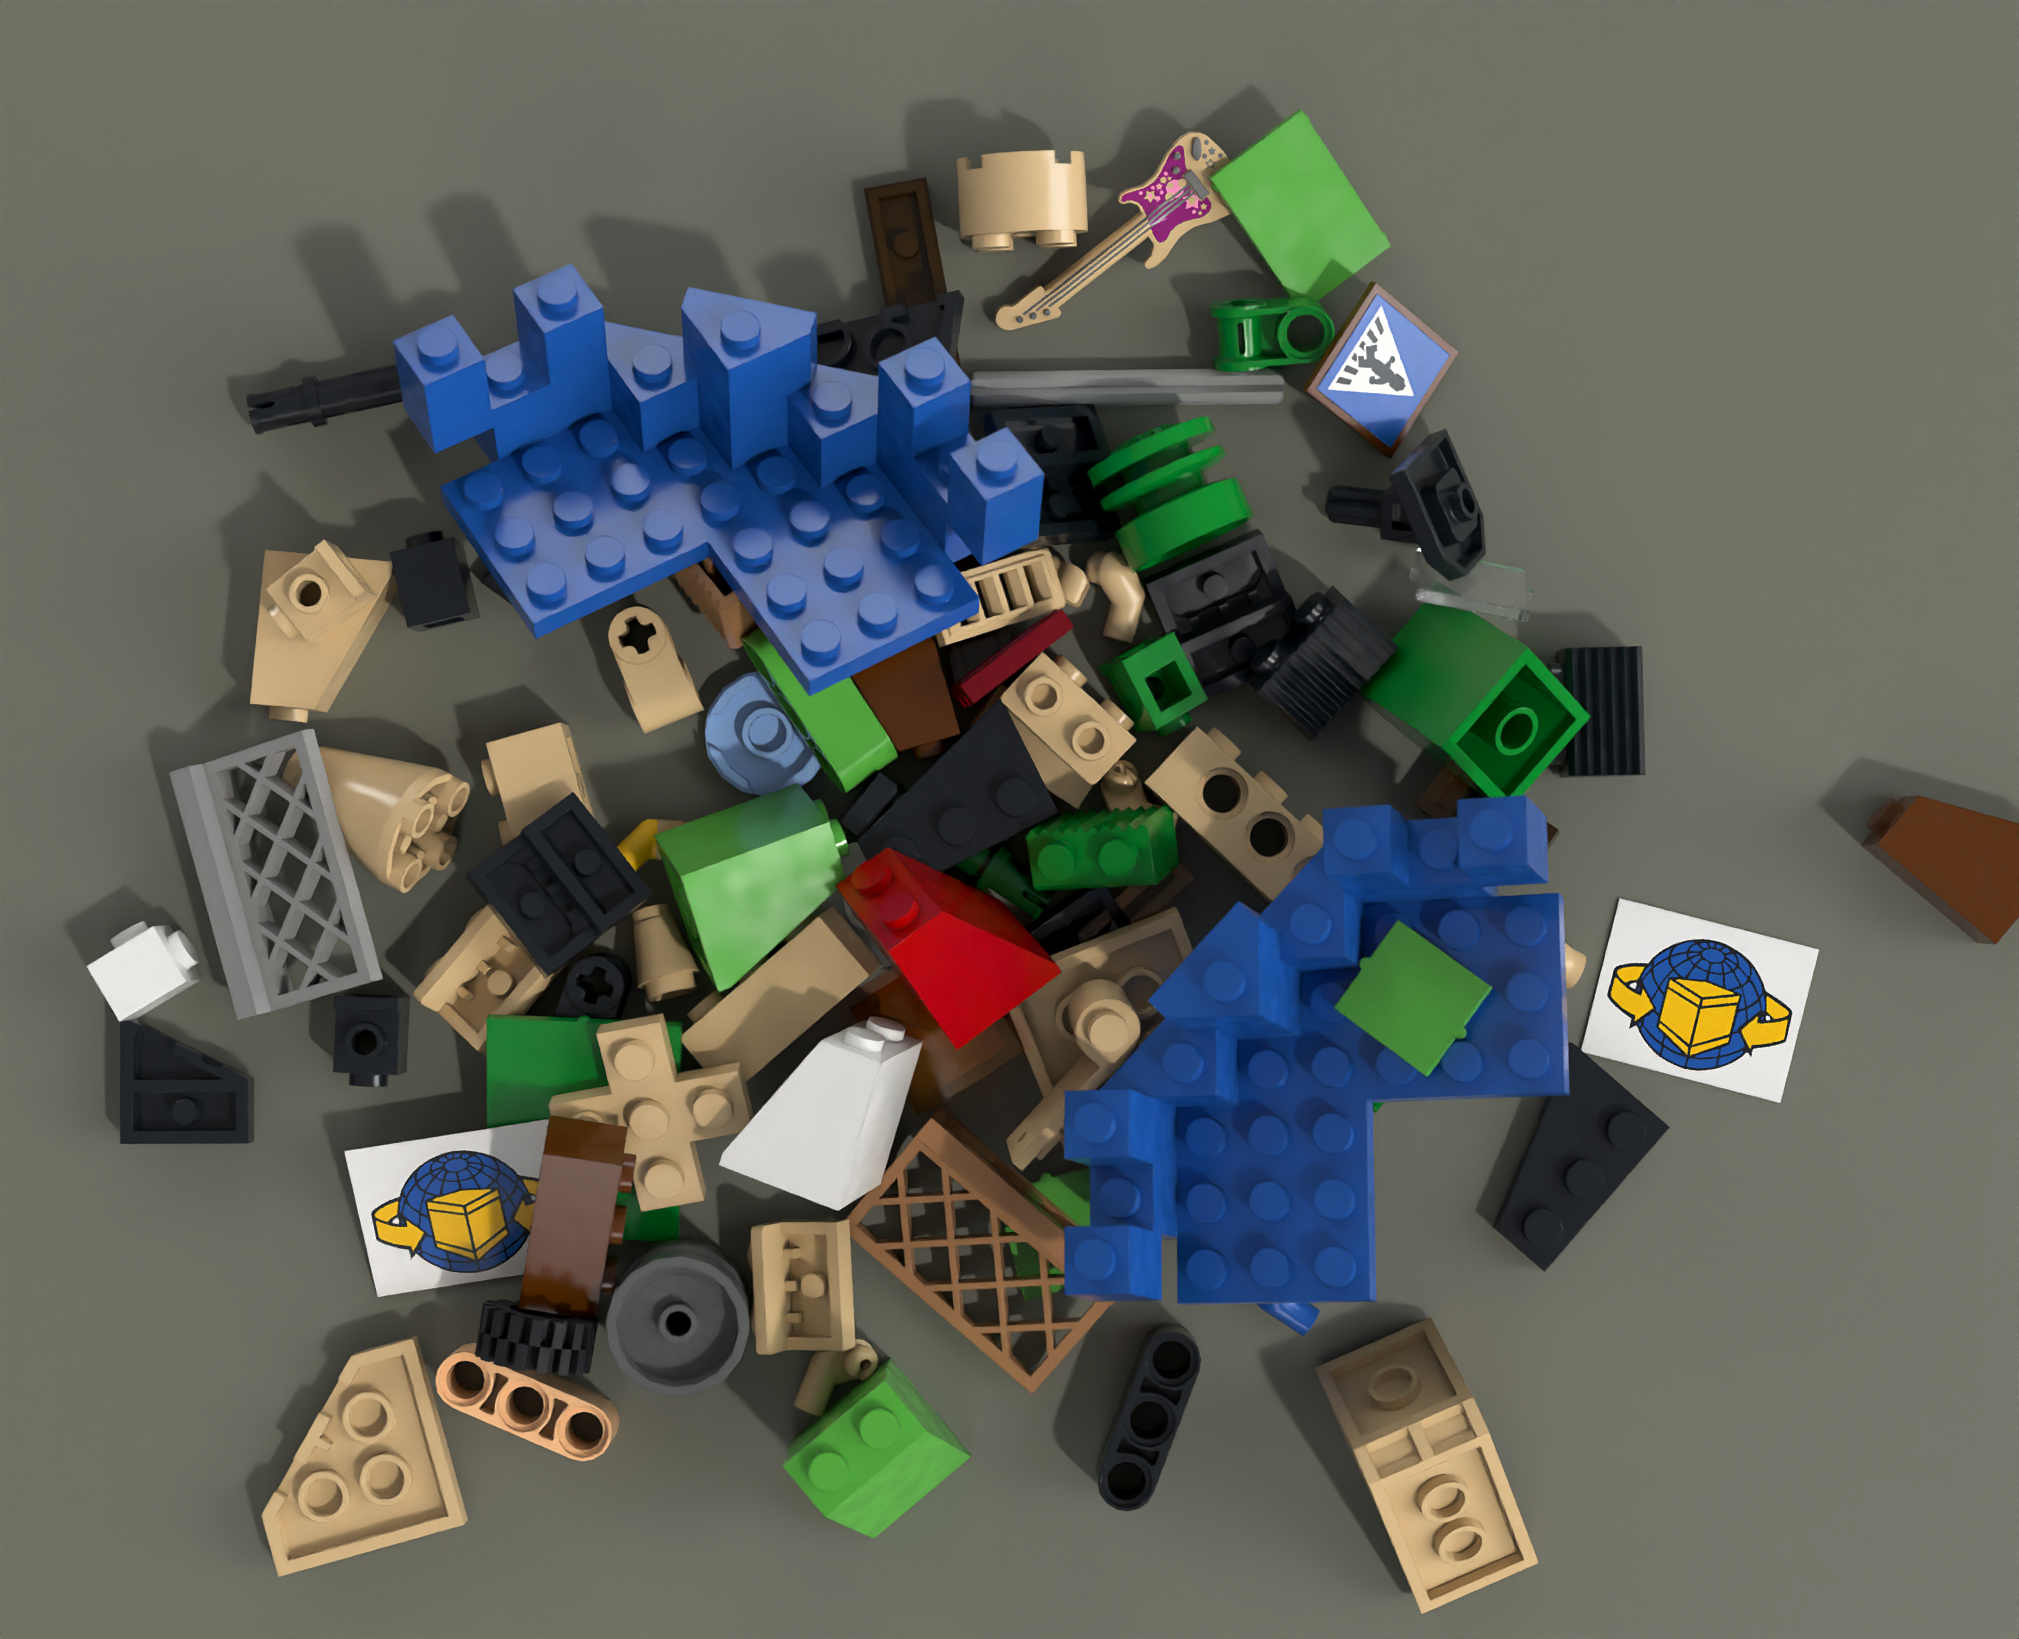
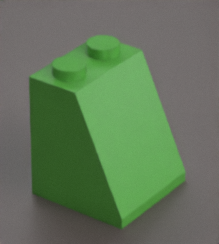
(751, 876)
(874, 1453)

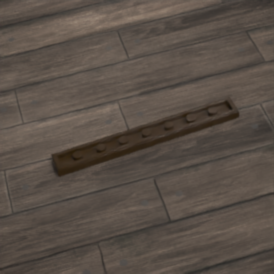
(914, 275)

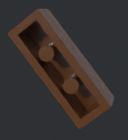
(576, 1217)

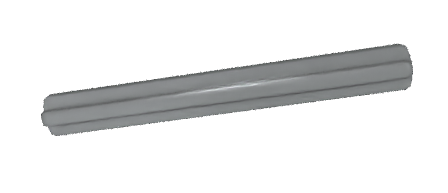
(1125, 387)

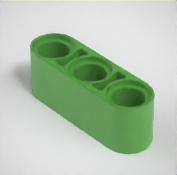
(831, 722)

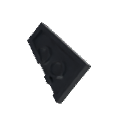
(967, 800)
(1575, 1160)

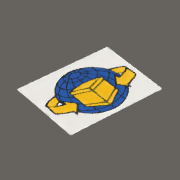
(1699, 1000)
(448, 1206)

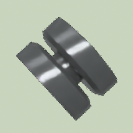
(679, 1356)

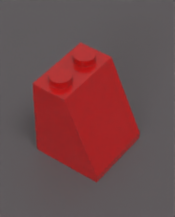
(947, 942)

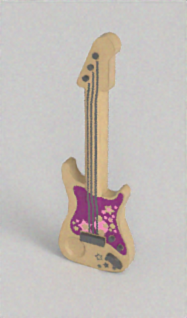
(1169, 206)

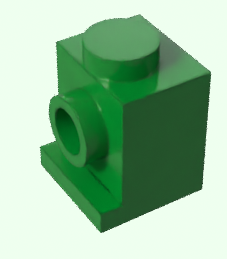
(1175, 684)

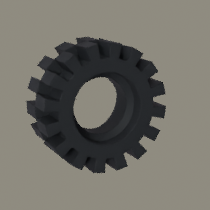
(535, 1339)

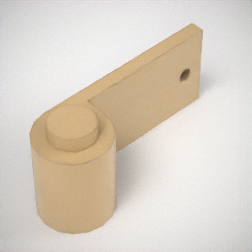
(1107, 1033)

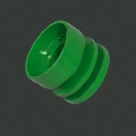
(1169, 493)

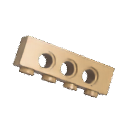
(1180, 786)

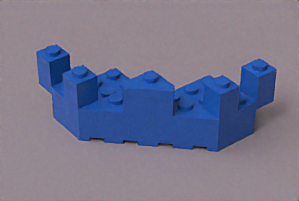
(649, 450)
(1257, 1097)

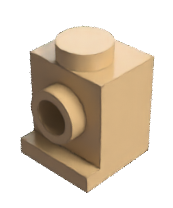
(341, 588)

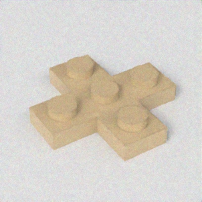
(660, 1108)

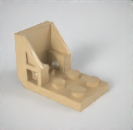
(1428, 1464)

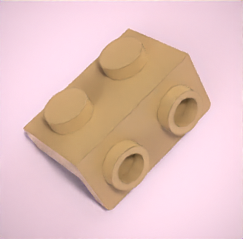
(1067, 718)
(482, 977)
(802, 1285)

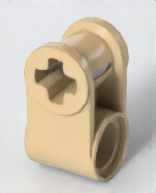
(655, 680)

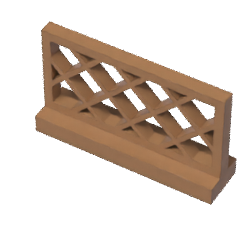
(1008, 1198)

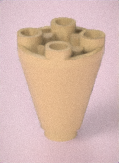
(392, 813)

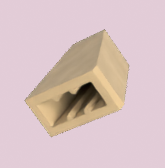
(305, 675)

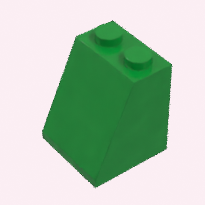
(1474, 700)

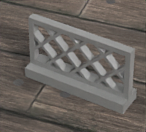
(239, 886)

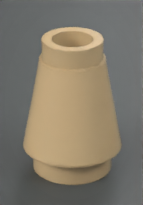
(662, 956)

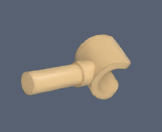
(1072, 580)

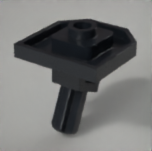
(1423, 506)

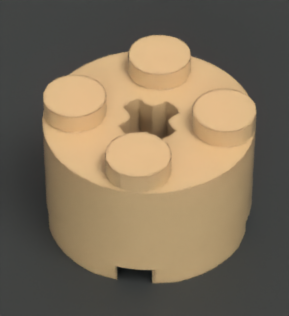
(1022, 198)

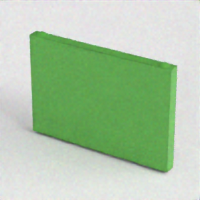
(1299, 209)

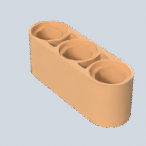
(560, 1399)

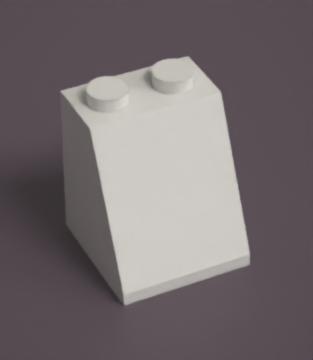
(833, 1117)

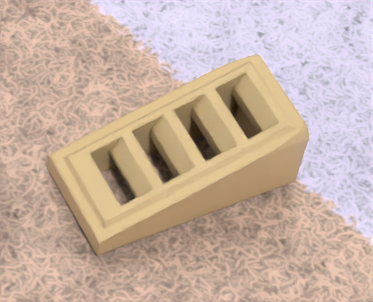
(1031, 587)

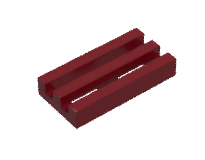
(1011, 658)

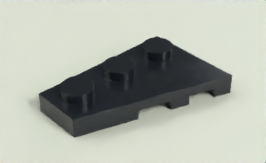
(869, 340)

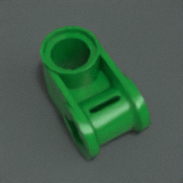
(1265, 332)

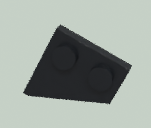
(179, 1092)

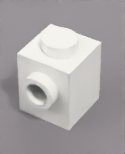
(145, 969)

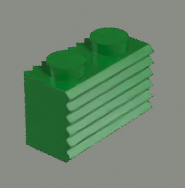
(1103, 849)

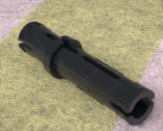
(323, 399)

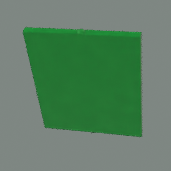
(555, 1056)

